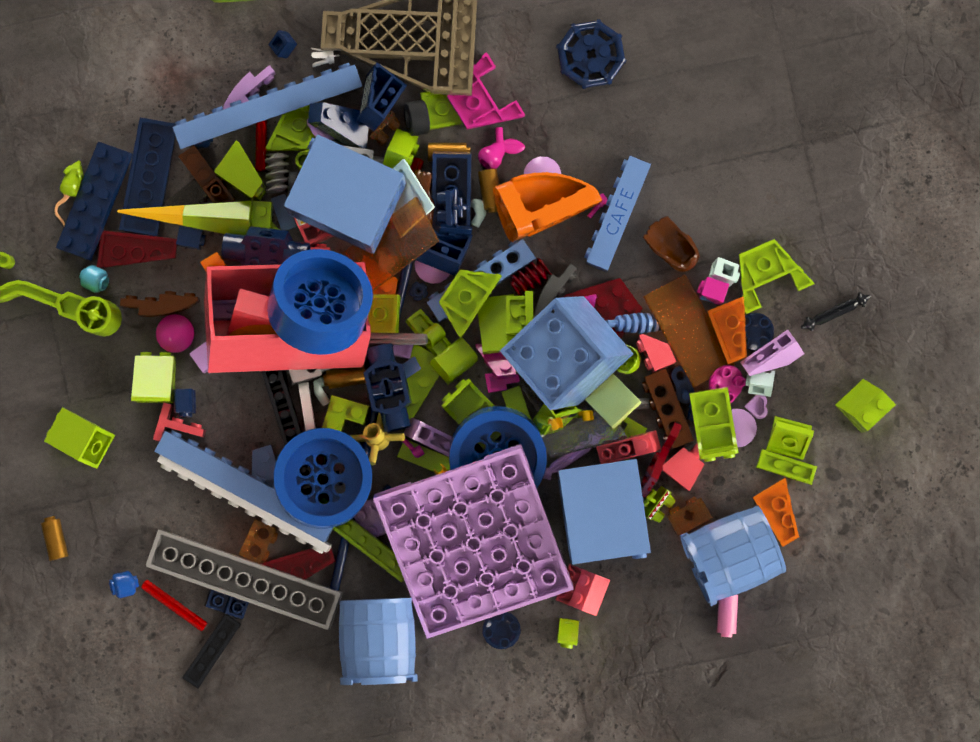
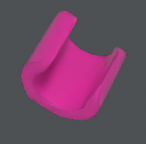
(598, 206)
(417, 451)

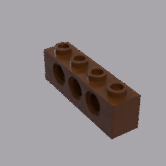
(662, 379)

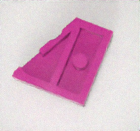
(498, 363)

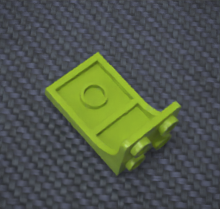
(466, 401)
(714, 424)

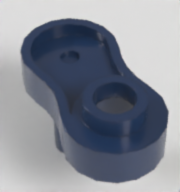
(683, 385)

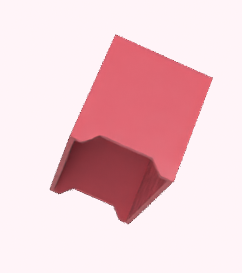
(267, 351)

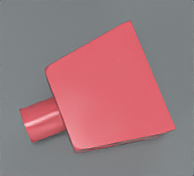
(684, 467)

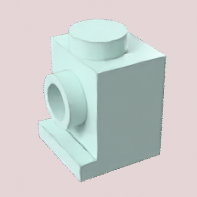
(724, 266)
(761, 383)

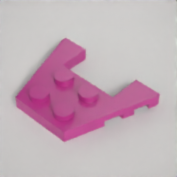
(480, 108)

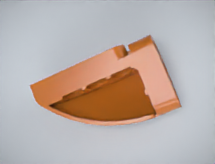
(541, 201)

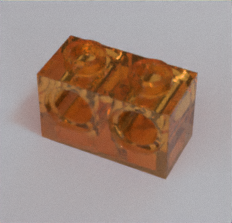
(254, 539)

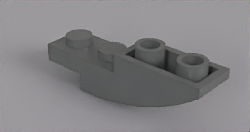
(554, 288)

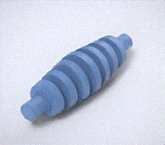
(635, 323)

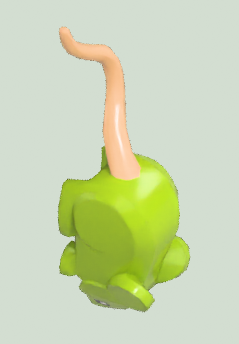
(70, 185)

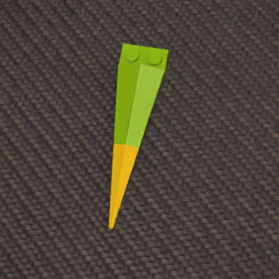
(214, 217)

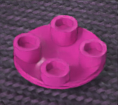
(175, 333)
(728, 377)

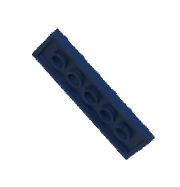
(148, 174)
(94, 201)

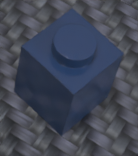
(191, 237)

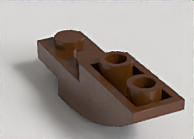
(205, 176)
(168, 304)

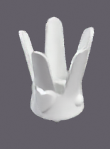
(327, 54)

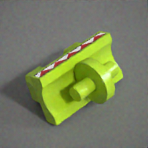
(655, 501)

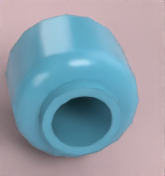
(94, 279)

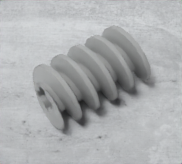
(277, 173)

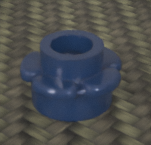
(413, 291)

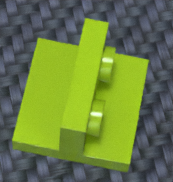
(518, 312)
(789, 438)

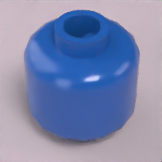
(123, 584)

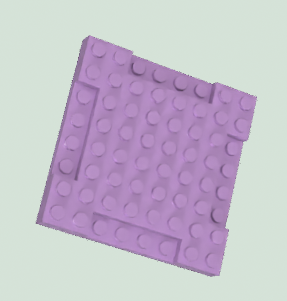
(473, 542)

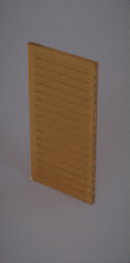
(402, 242)
(687, 329)

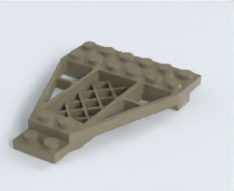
(453, 43)

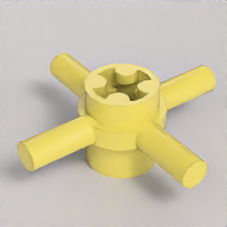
(376, 438)

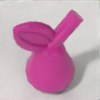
(492, 155)

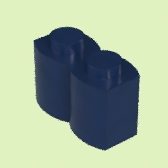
(185, 402)

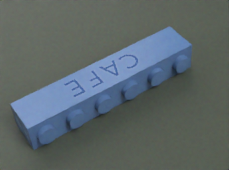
(618, 213)

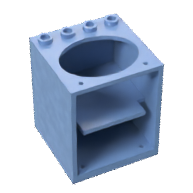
(345, 194)
(566, 352)
(603, 512)

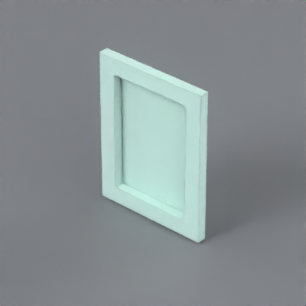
(412, 189)

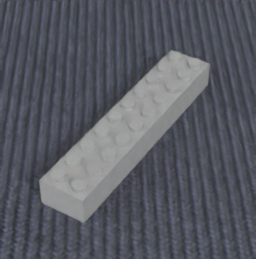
(244, 579)

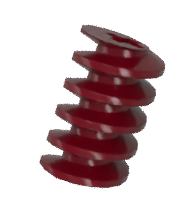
(529, 276)

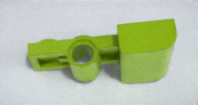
(449, 358)

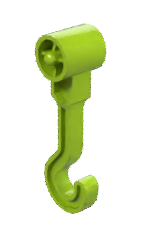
(91, 313)

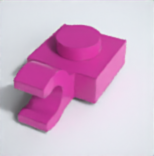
(495, 385)

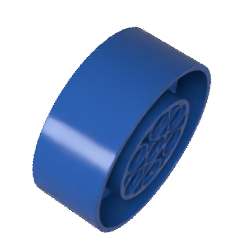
(308, 283)
(512, 426)
(338, 449)

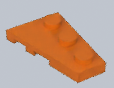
(730, 329)
(777, 508)

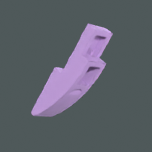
(249, 86)

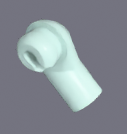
(480, 213)
(319, 392)

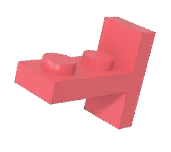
(176, 424)

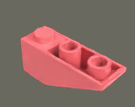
(629, 447)

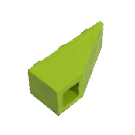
(567, 632)

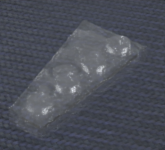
(583, 436)

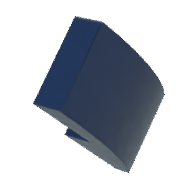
(226, 604)

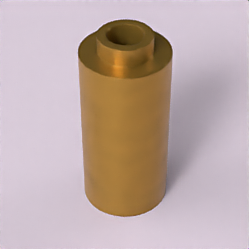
(454, 147)
(488, 180)
(344, 377)
(54, 538)

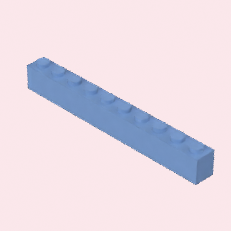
(266, 106)
(229, 477)

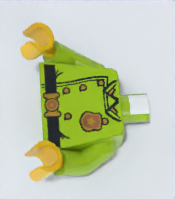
(554, 420)

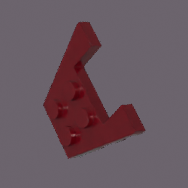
(611, 300)
(654, 469)

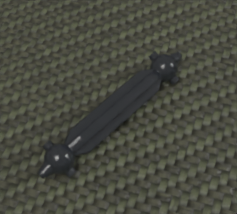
(835, 311)

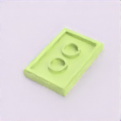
(613, 401)

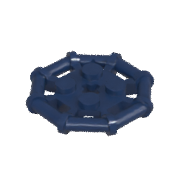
(590, 43)

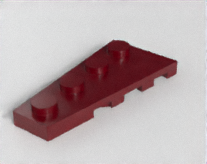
(129, 249)
(302, 563)

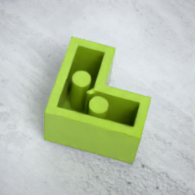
(401, 147)
(342, 410)

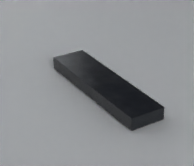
(211, 650)

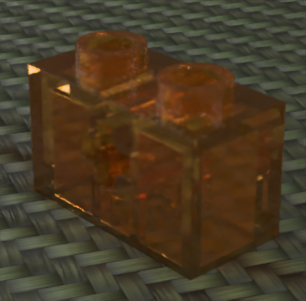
(700, 515)

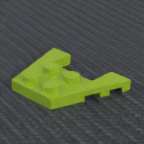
(764, 265)

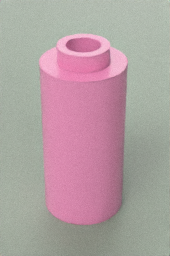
(727, 616)

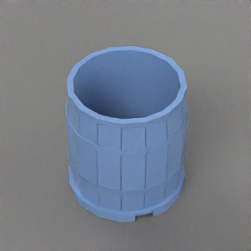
(733, 554)
(377, 641)

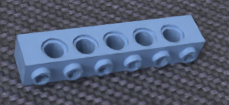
(517, 247)

